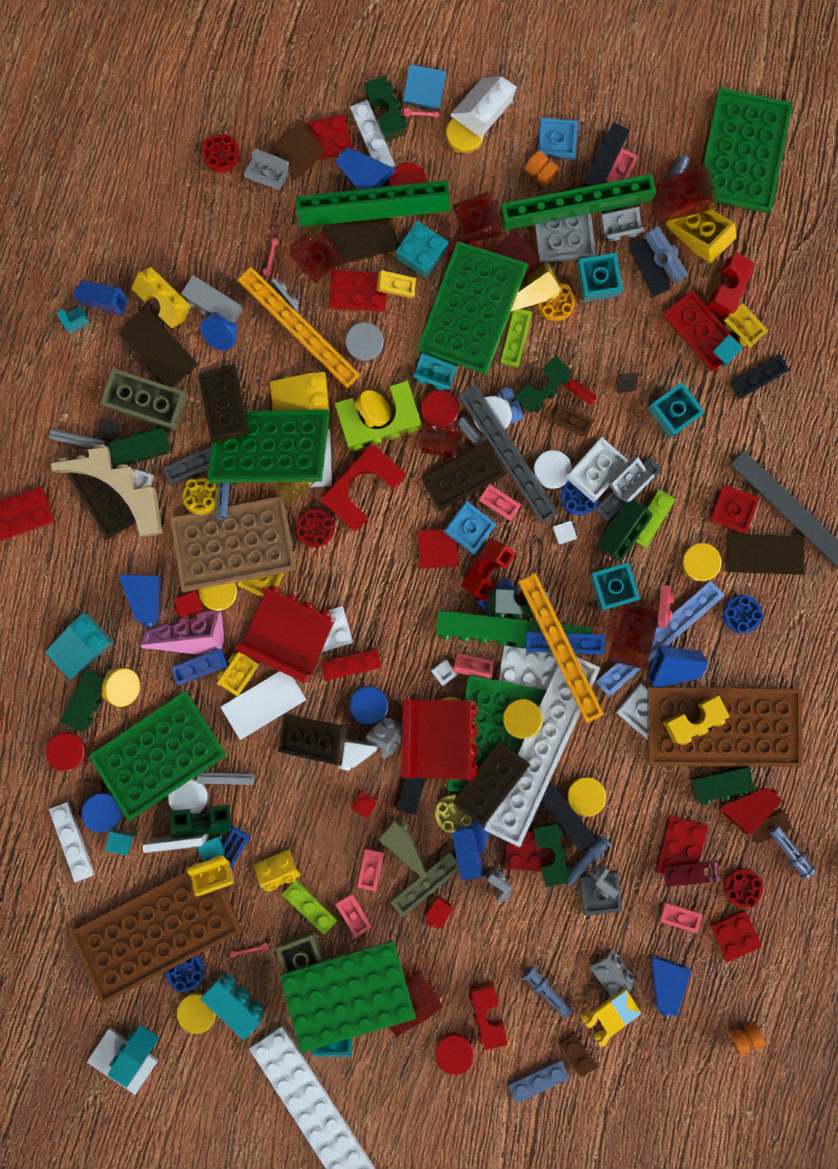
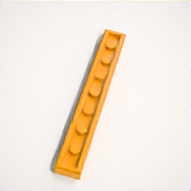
(298, 327)
(560, 648)

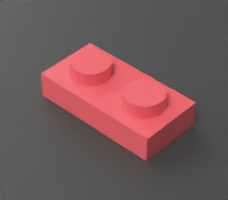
(622, 166)
(499, 502)
(666, 599)
(473, 666)
(370, 869)
(353, 915)
(680, 917)

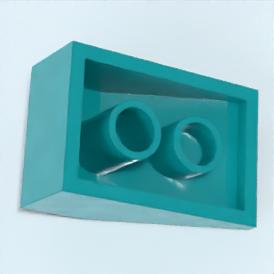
(79, 646)

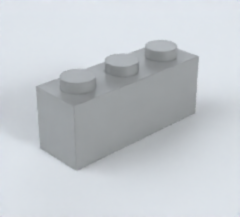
(210, 300)

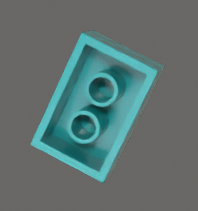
(233, 1005)

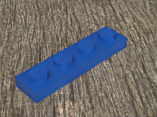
(579, 642)

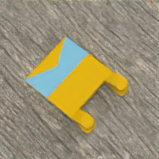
(613, 1016)

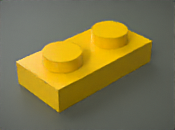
(396, 284)

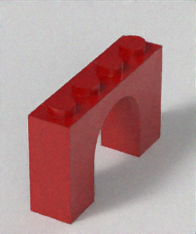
(370, 462)

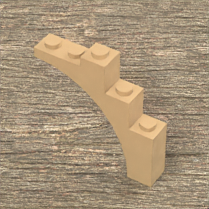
(100, 465)

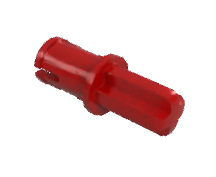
(580, 391)

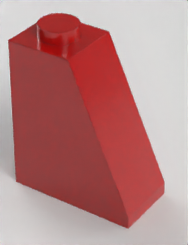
(752, 810)

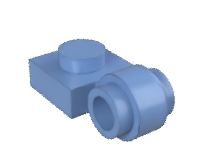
(507, 394)

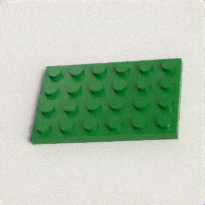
(746, 148)
(472, 307)
(277, 449)
(492, 701)
(157, 755)
(347, 996)

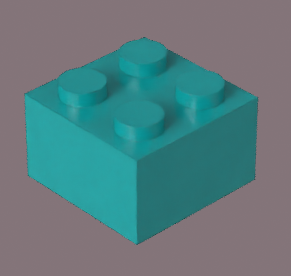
(422, 250)
(599, 277)
(676, 410)
(614, 586)

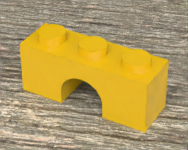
(173, 307)
(711, 714)

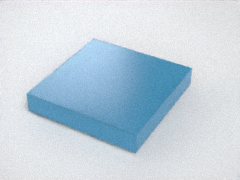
(424, 87)
(558, 138)
(469, 527)

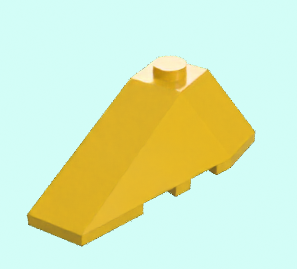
(538, 288)

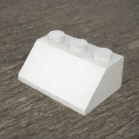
(484, 104)

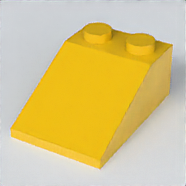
(704, 233)
(300, 392)

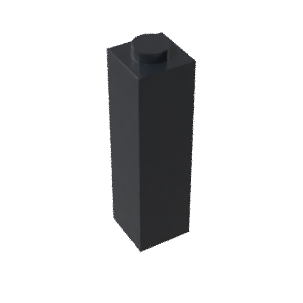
(606, 156)
(567, 817)

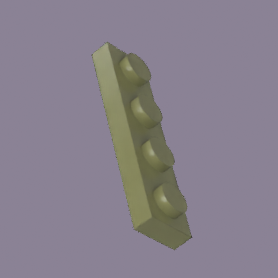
(422, 888)

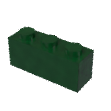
(140, 446)
(624, 530)
(84, 701)
(722, 785)

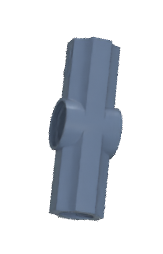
(666, 255)

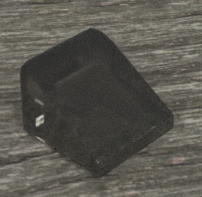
(627, 382)
(108, 429)

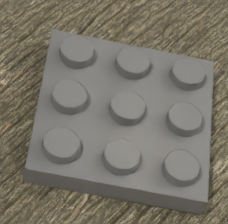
(565, 239)

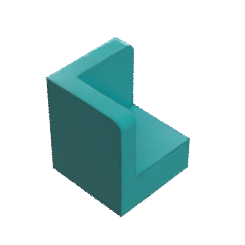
(74, 319)
(727, 350)
(119, 841)
(211, 848)

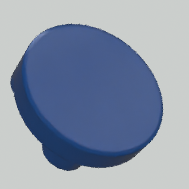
(219, 332)
(575, 501)
(742, 614)
(368, 705)
(101, 812)
(187, 974)

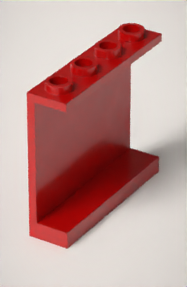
(287, 634)
(439, 739)

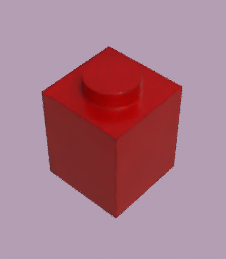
(188, 604)
(364, 804)
(438, 912)

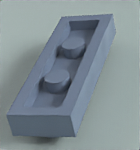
(538, 1080)

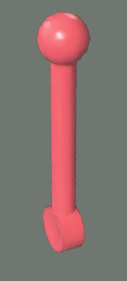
(407, 112)
(266, 271)
(265, 946)

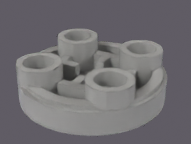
(364, 341)

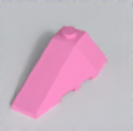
(190, 636)

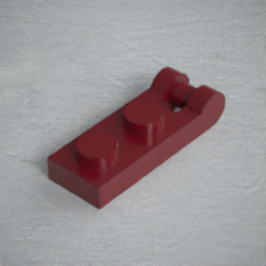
(690, 873)

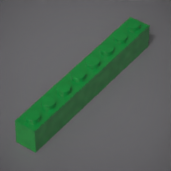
(577, 202)
(373, 203)
(492, 628)

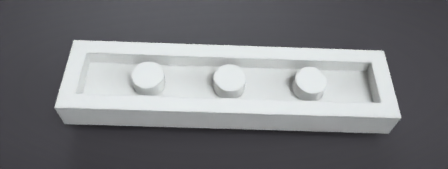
(371, 133)
(71, 842)

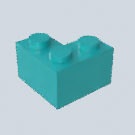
(132, 1055)

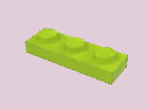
(516, 338)
(659, 508)
(309, 907)

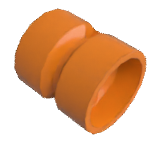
(542, 168)
(747, 1038)

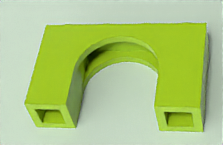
(405, 420)

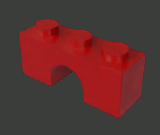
(737, 271)
(493, 556)
(351, 664)
(492, 1032)

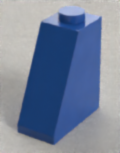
(364, 170)
(101, 297)
(143, 597)
(676, 666)
(468, 854)
(668, 984)

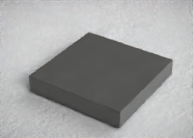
(595, 902)

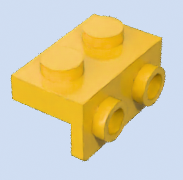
(745, 325)
(237, 673)
(276, 871)
(210, 875)

